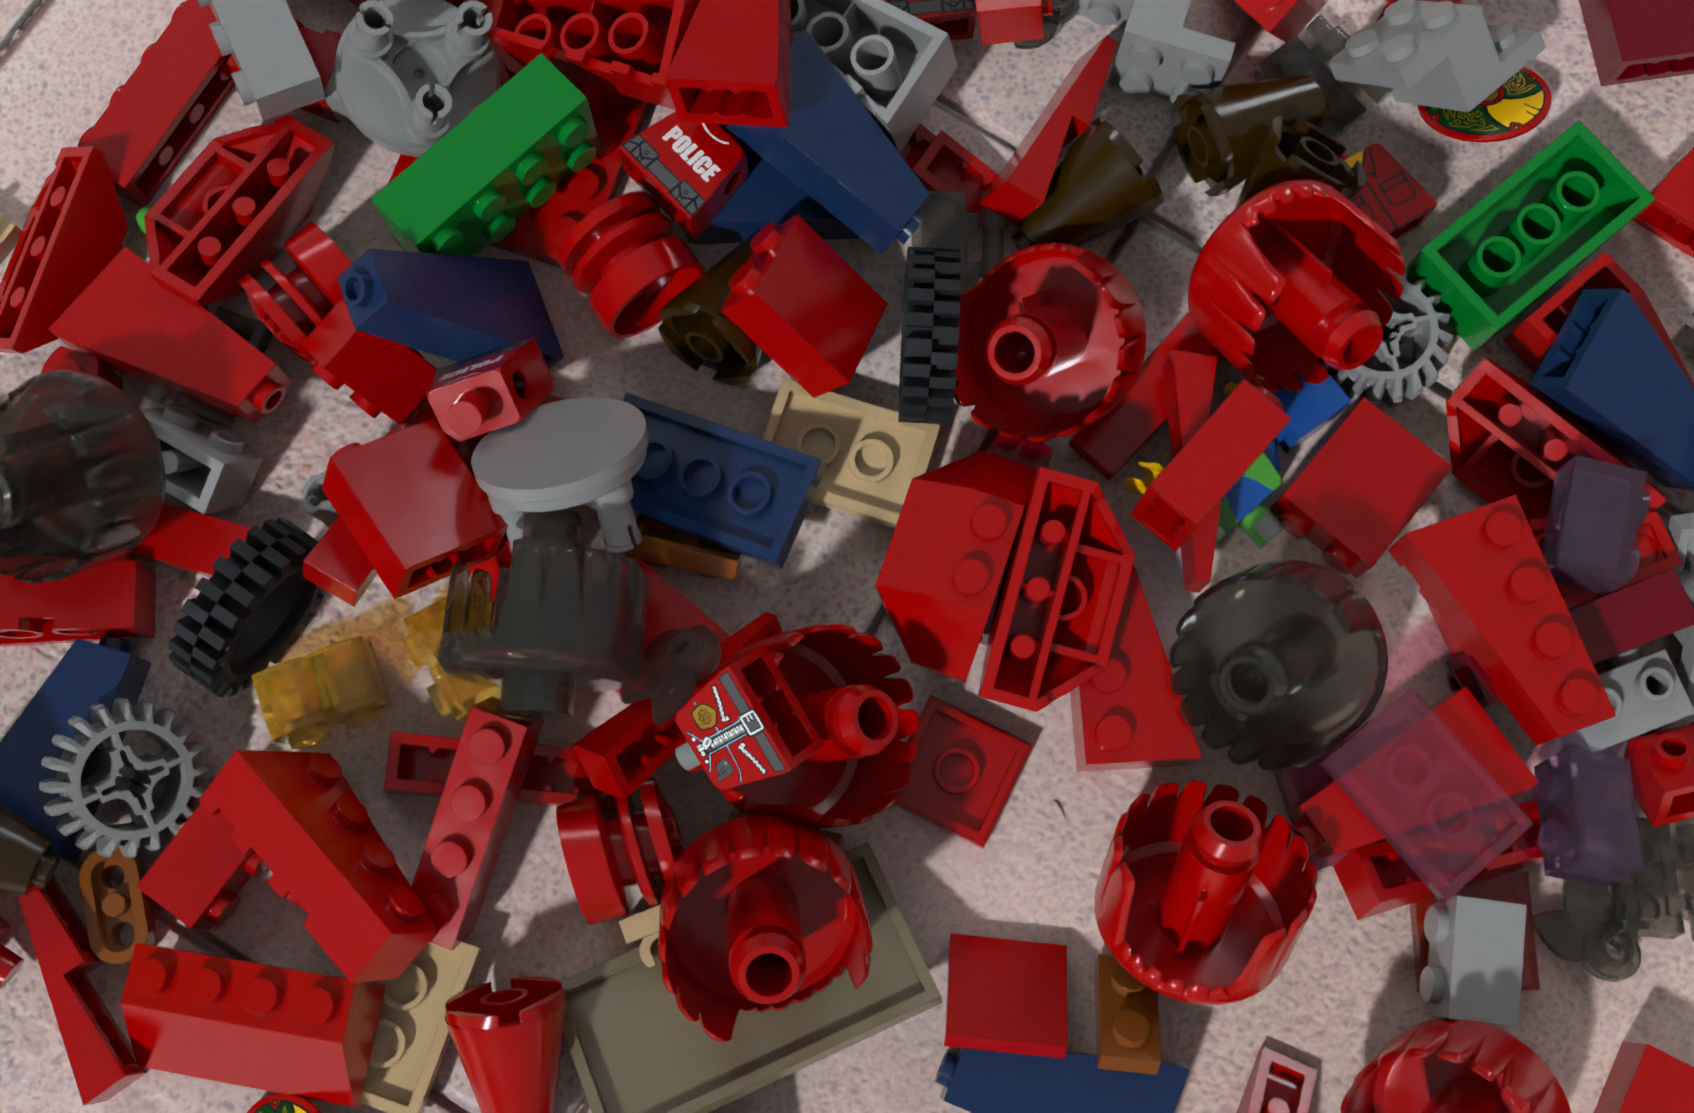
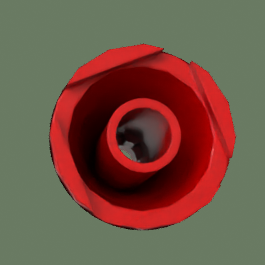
(510, 1043)

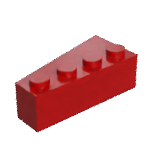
(598, 42)
(103, 600)
(1508, 615)
(1129, 710)
(323, 858)

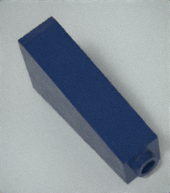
(839, 152)
(768, 199)
(448, 303)
(1622, 385)
(83, 677)
(1039, 1084)

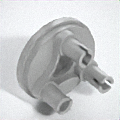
(415, 70)
(567, 458)

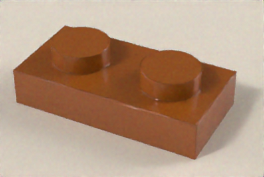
(672, 548)
(1125, 1020)

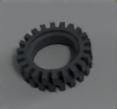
(929, 335)
(246, 609)

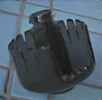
(74, 476)
(552, 620)
(1279, 663)

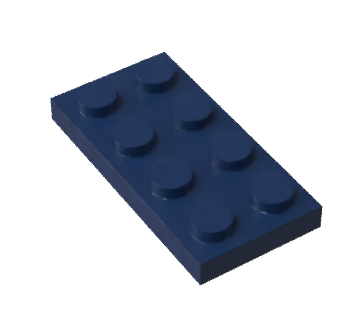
(722, 484)

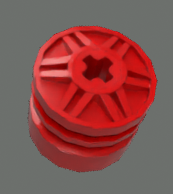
(628, 263)
(302, 296)
(618, 851)

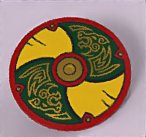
(1503, 115)

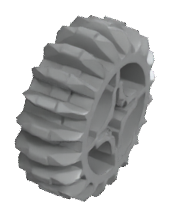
(1381, 377)
(113, 754)

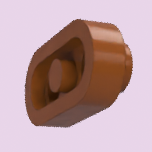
(111, 908)

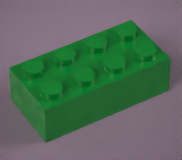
(492, 166)
(1528, 234)

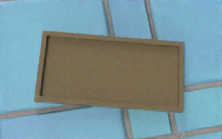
(648, 1058)

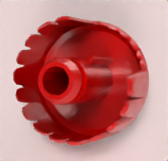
(1293, 282)
(1048, 342)
(855, 716)
(1203, 893)
(759, 921)
(1455, 1069)

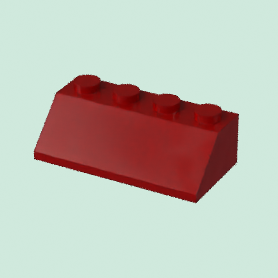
(251, 1023)

